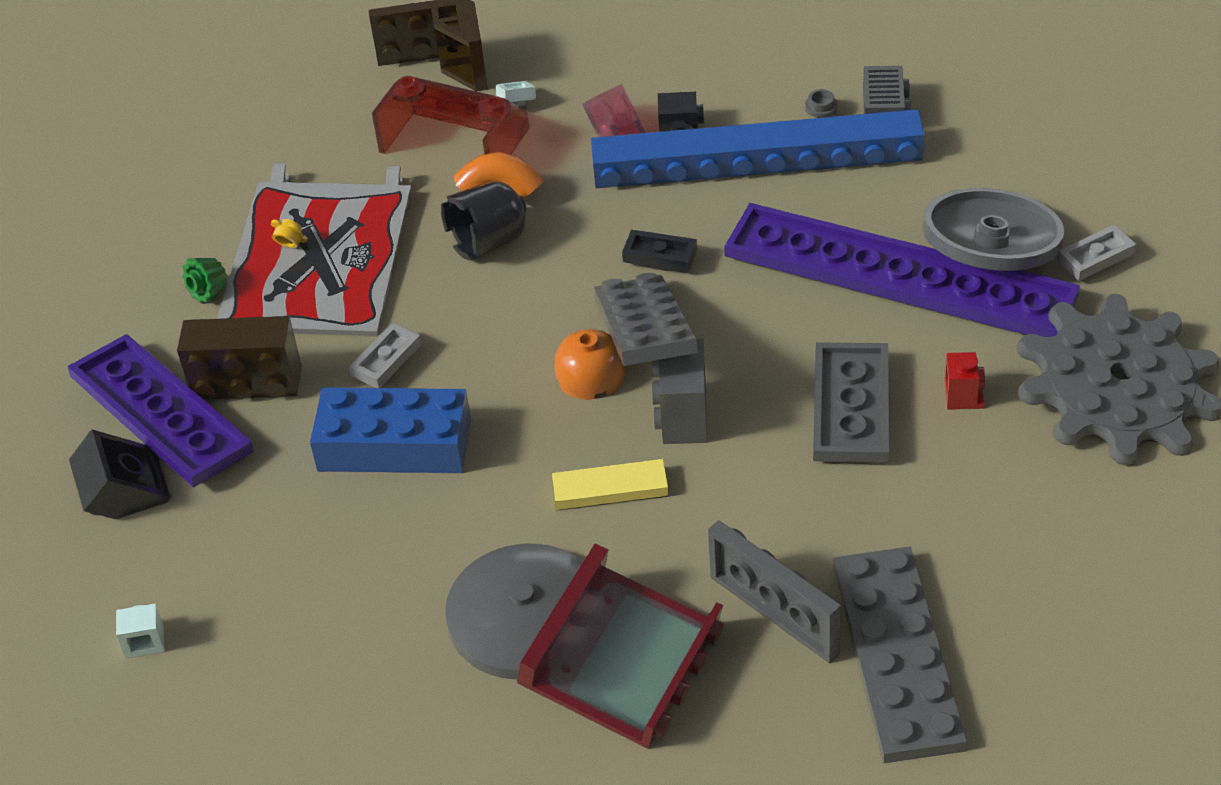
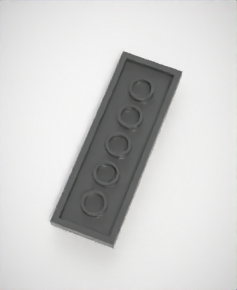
(644, 319)
(899, 655)

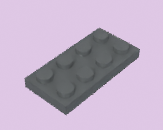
(851, 402)
(775, 591)

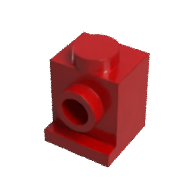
(964, 381)

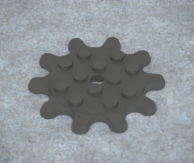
(1124, 412)

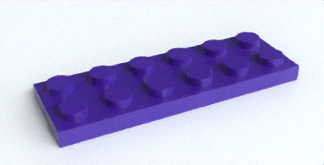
(160, 410)

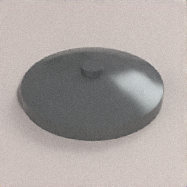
(993, 229)
(504, 603)

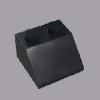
(117, 476)

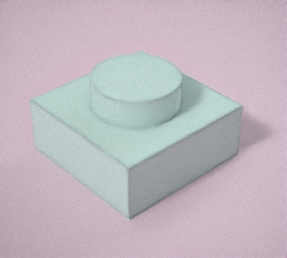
(516, 92)

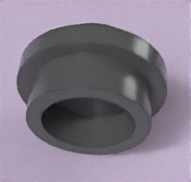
(821, 103)

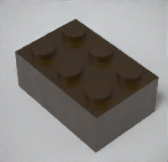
(240, 357)

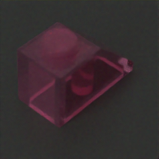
(613, 113)

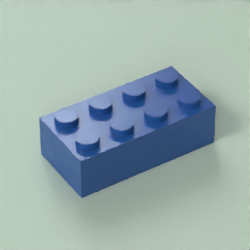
(391, 430)

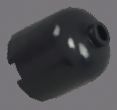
(484, 218)

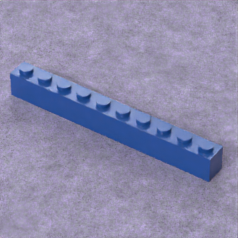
(757, 148)

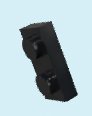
(659, 250)

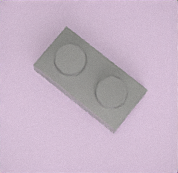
(1096, 252)
(385, 355)

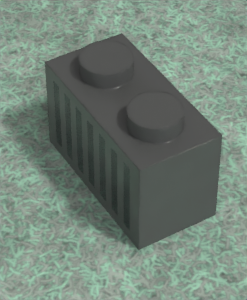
(885, 89)

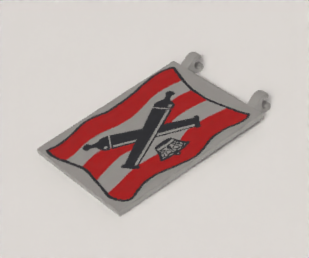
(341, 272)

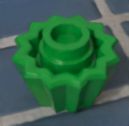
(204, 278)

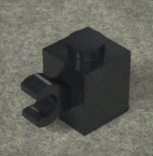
(679, 111)

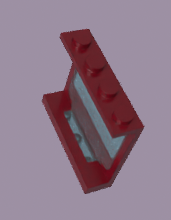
(618, 651)

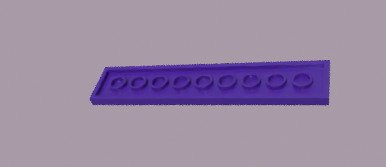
(897, 270)

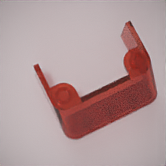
(412, 96)

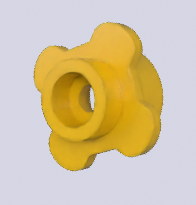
(288, 233)

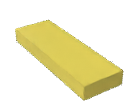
(609, 484)

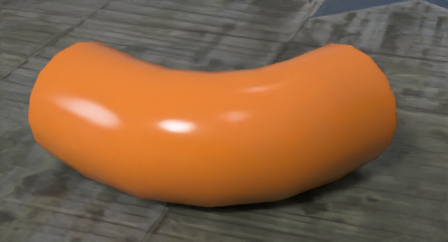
(501, 168)

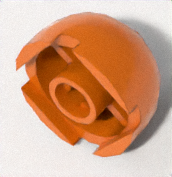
(588, 364)

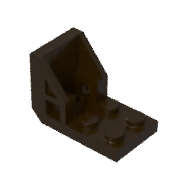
(431, 31)

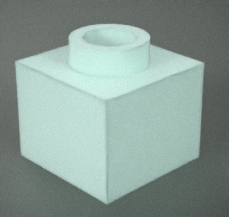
(140, 630)

